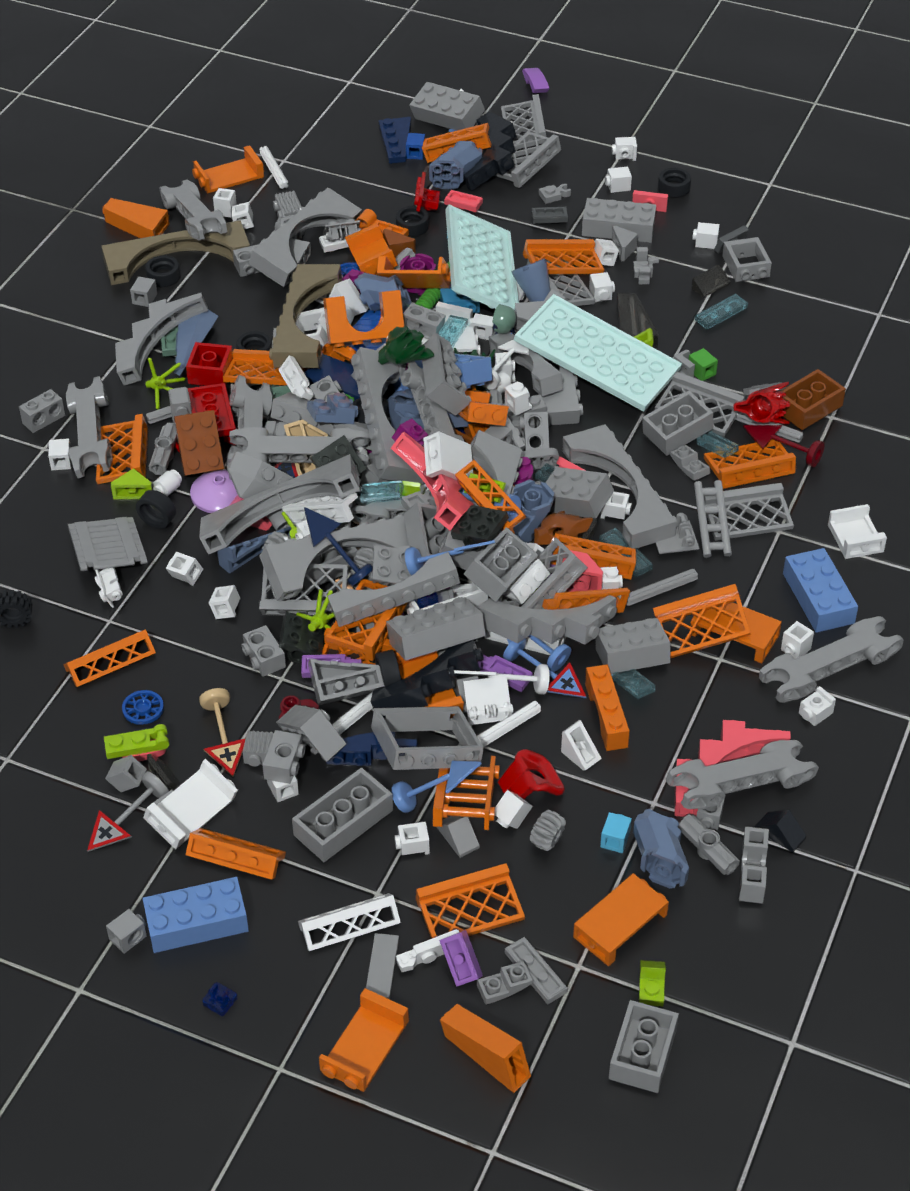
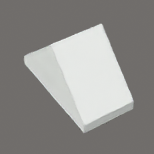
(579, 746)

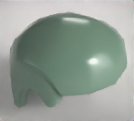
(504, 319)

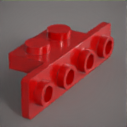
(425, 197)

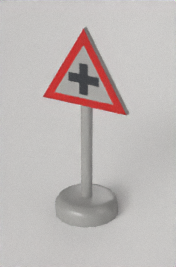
(109, 832)

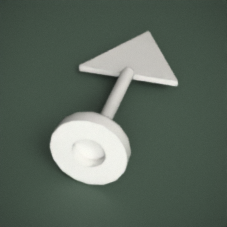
(511, 346)
(540, 677)

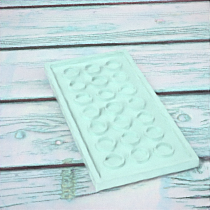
(480, 259)
(598, 352)

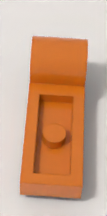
(369, 218)
(338, 352)

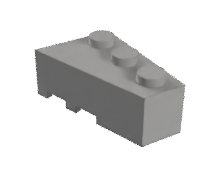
(342, 681)
(314, 728)

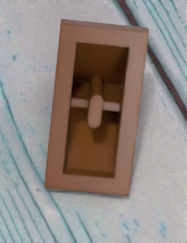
(398, 242)

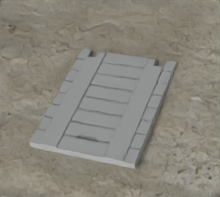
(107, 543)

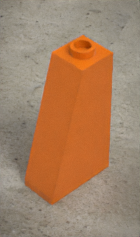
(136, 218)
(487, 1046)

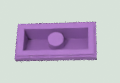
(461, 958)

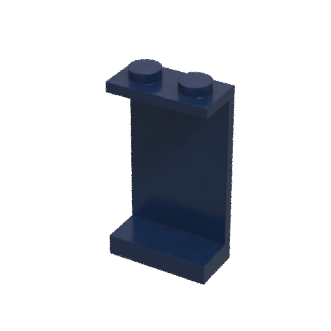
(337, 371)

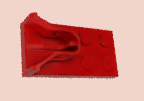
(214, 398)

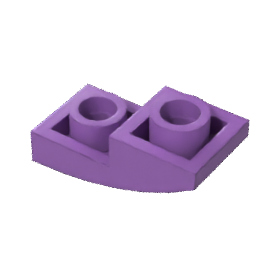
(536, 80)

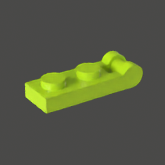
(136, 742)

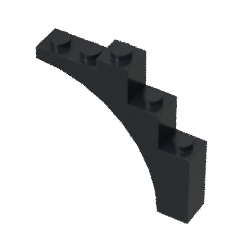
(497, 157)
(433, 678)

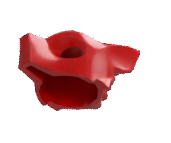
(765, 405)

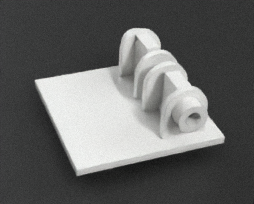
(487, 700)

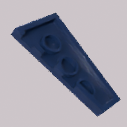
(394, 136)

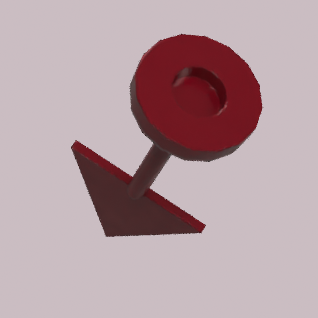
(765, 433)

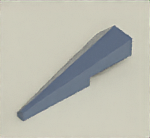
(188, 333)
(402, 412)
(239, 554)

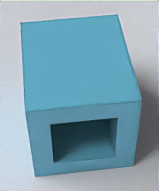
(615, 832)

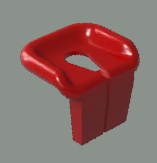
(523, 782)

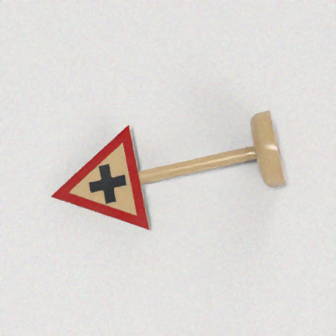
(226, 754)

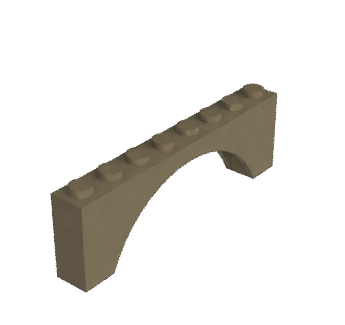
(127, 257)
(308, 284)

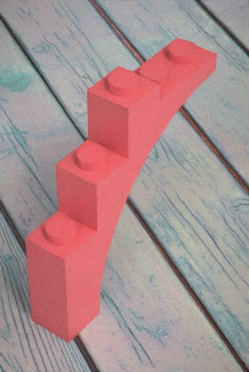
(445, 490)
(735, 744)

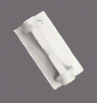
(109, 585)

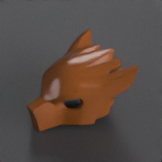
(561, 524)

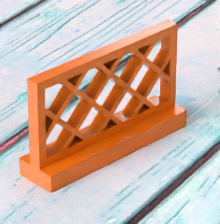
(566, 249)
(257, 362)
(137, 448)
(748, 471)
(701, 603)
(374, 636)
(465, 885)

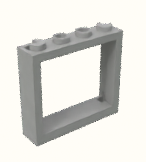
(425, 720)

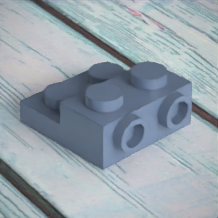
(336, 409)

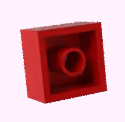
(208, 363)

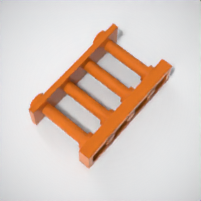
(442, 800)

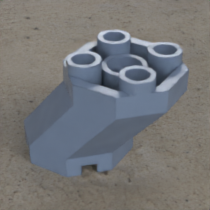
(450, 167)
(371, 285)
(535, 504)
(661, 848)

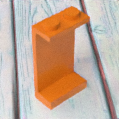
(231, 173)
(367, 247)
(417, 278)
(481, 411)
(763, 628)
(440, 699)
(619, 917)
(365, 1041)

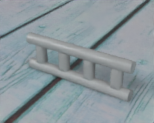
(705, 528)

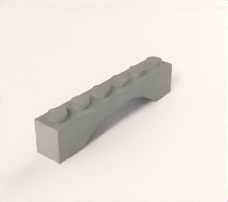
(545, 377)
(354, 605)

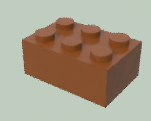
(812, 399)
(198, 442)

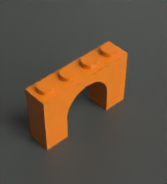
(341, 331)

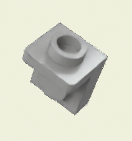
(687, 366)

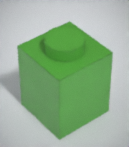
(704, 364)

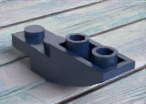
(363, 748)

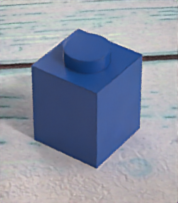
(414, 146)

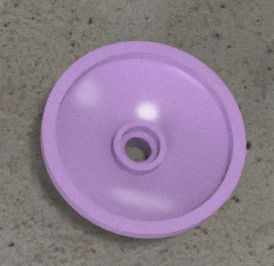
(213, 491)

